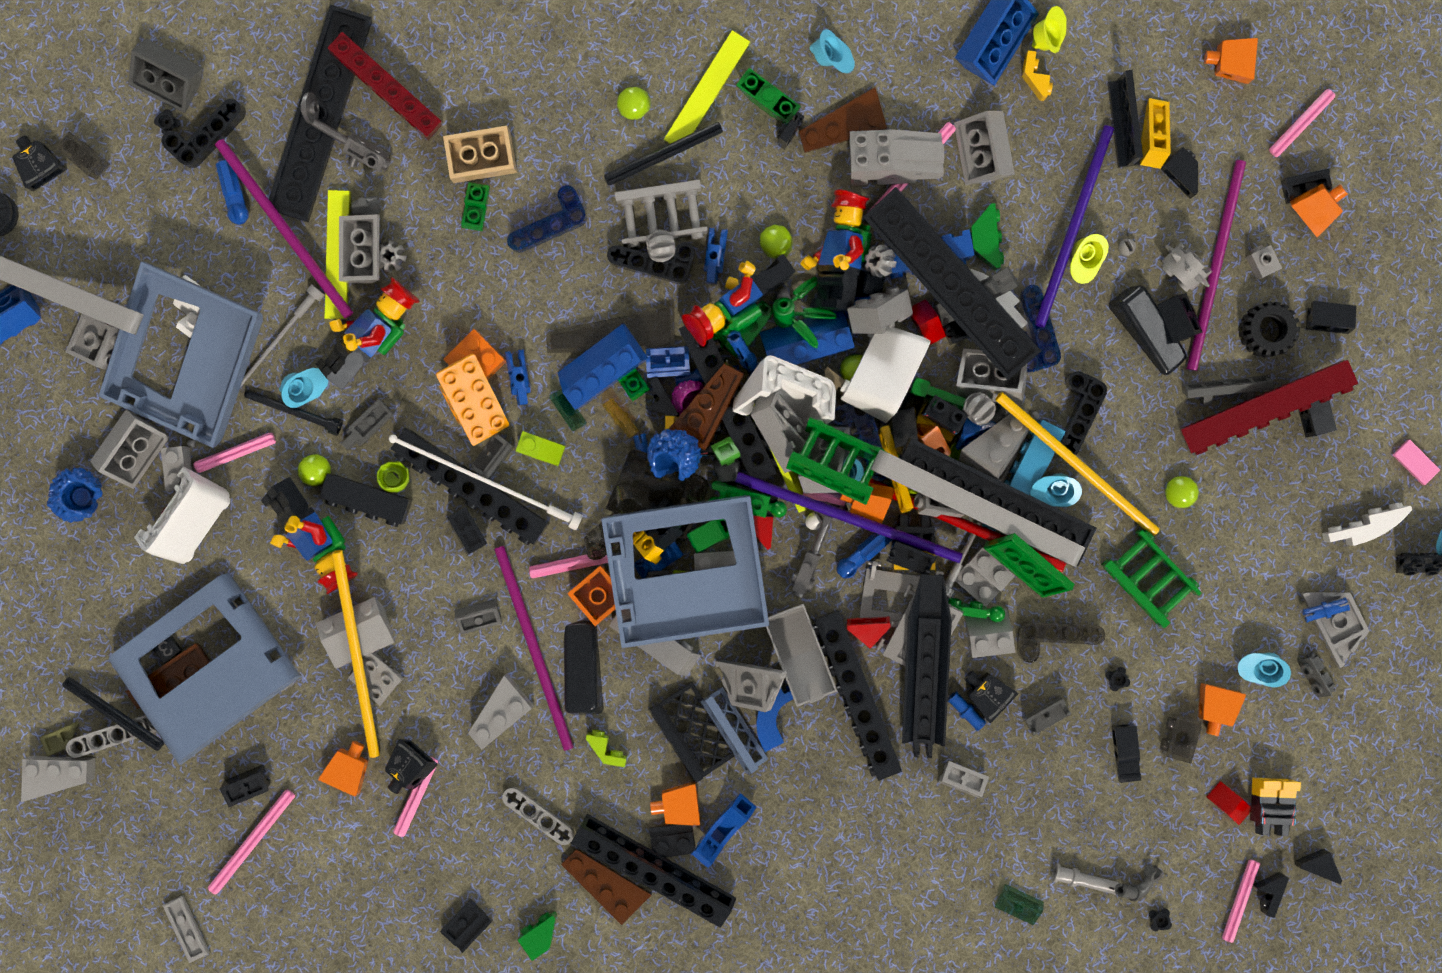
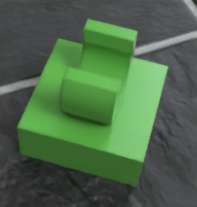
(726, 451)

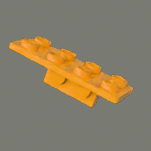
(471, 399)

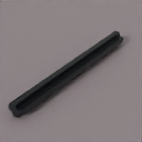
(663, 153)
(113, 713)

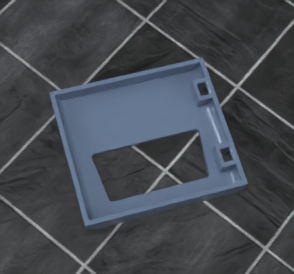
(211, 366)
(690, 601)
(221, 690)

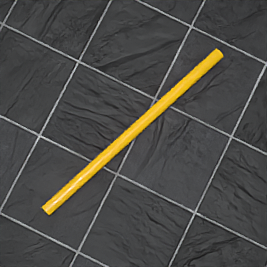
(1076, 463)
(355, 652)

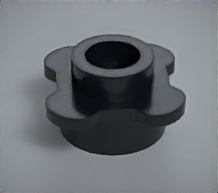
(163, 117)
(1123, 682)
(1165, 924)

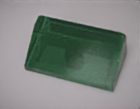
(572, 417)
(1019, 904)

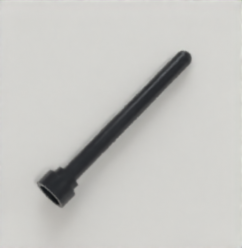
(330, 424)

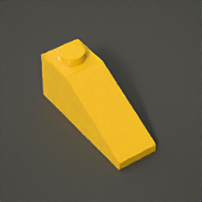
(1156, 134)

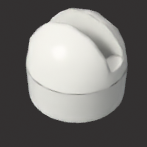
(813, 521)

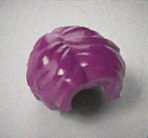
(685, 393)

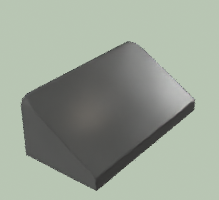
(478, 616)

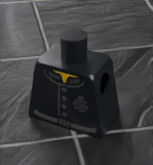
(36, 163)
(989, 694)
(408, 766)

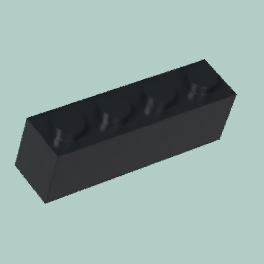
(366, 499)

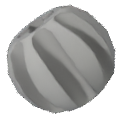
(660, 245)
(395, 260)
(880, 260)
(979, 408)

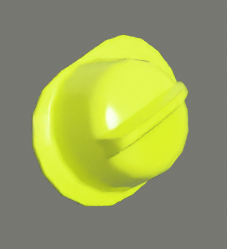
(1050, 31)
(1088, 257)

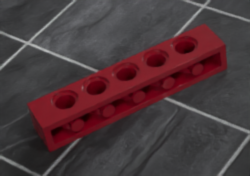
(384, 86)

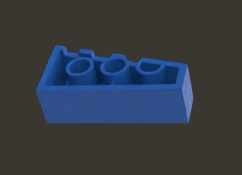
(961, 245)

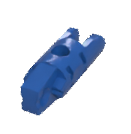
(715, 266)
(518, 388)

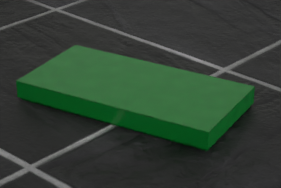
(1028, 565)

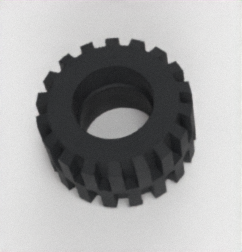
(1253, 337)

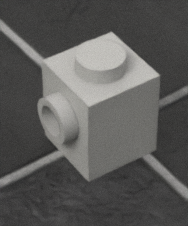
(1263, 261)

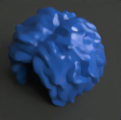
(672, 453)
(74, 494)

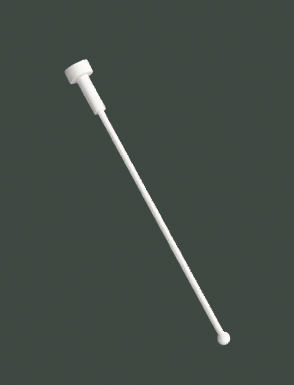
(573, 520)

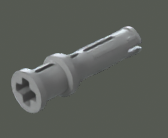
(1074, 877)

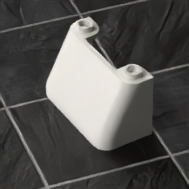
(885, 372)
(801, 389)
(185, 518)

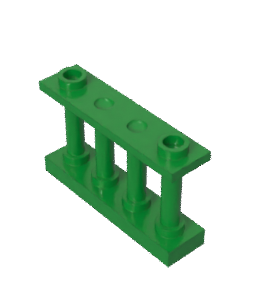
(828, 477)
(1130, 583)

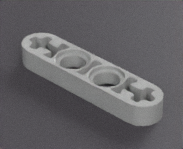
(535, 819)

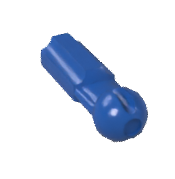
(233, 193)
(865, 552)

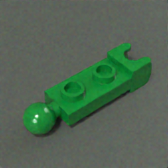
(922, 389)
(759, 501)
(976, 609)

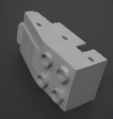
(895, 156)
(800, 656)

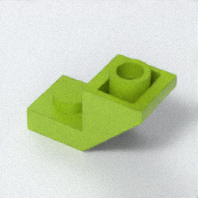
(599, 743)

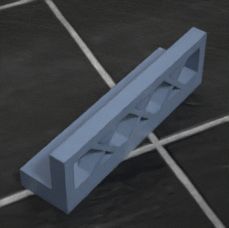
(730, 733)

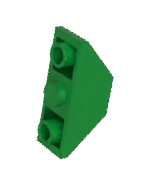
(767, 97)
(987, 237)

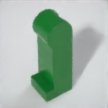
(751, 331)

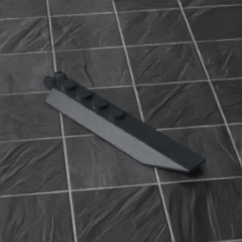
(927, 665)

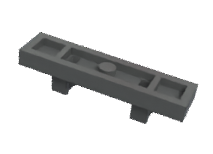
(996, 284)
(1245, 385)

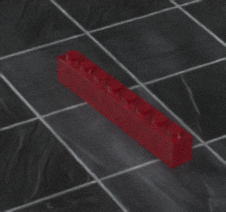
(1268, 406)

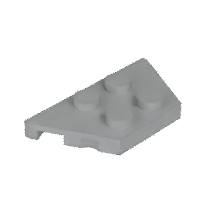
(1342, 630)
(751, 685)

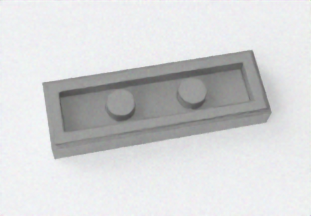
(186, 929)

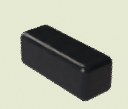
(1147, 327)
(582, 670)

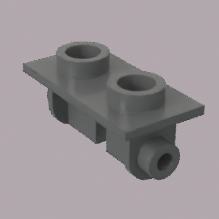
(1320, 683)

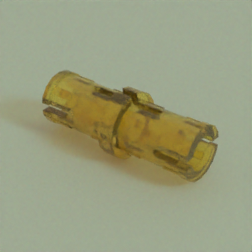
(620, 418)

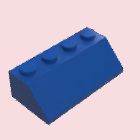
(996, 38)
(16, 311)
(790, 346)
(601, 367)

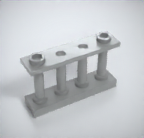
(648, 196)

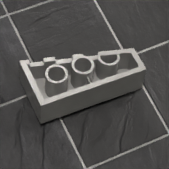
(673, 654)

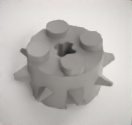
(1186, 267)

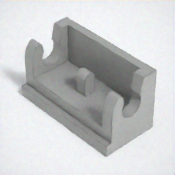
(963, 779)

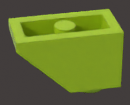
(540, 448)

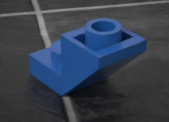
(668, 556)

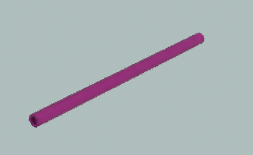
(283, 228)
(1216, 263)
(533, 647)

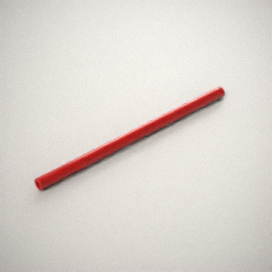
(980, 531)

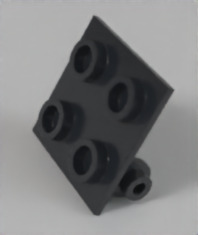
(1414, 563)

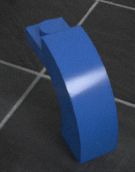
(766, 722)
(722, 829)

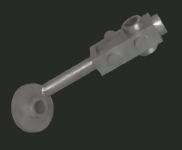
(355, 146)
(803, 580)

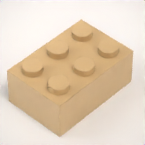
(480, 154)

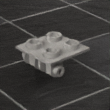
(379, 677)

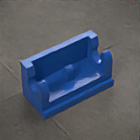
(668, 361)

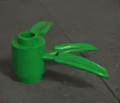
(785, 313)

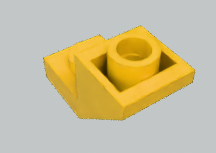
(1039, 83)

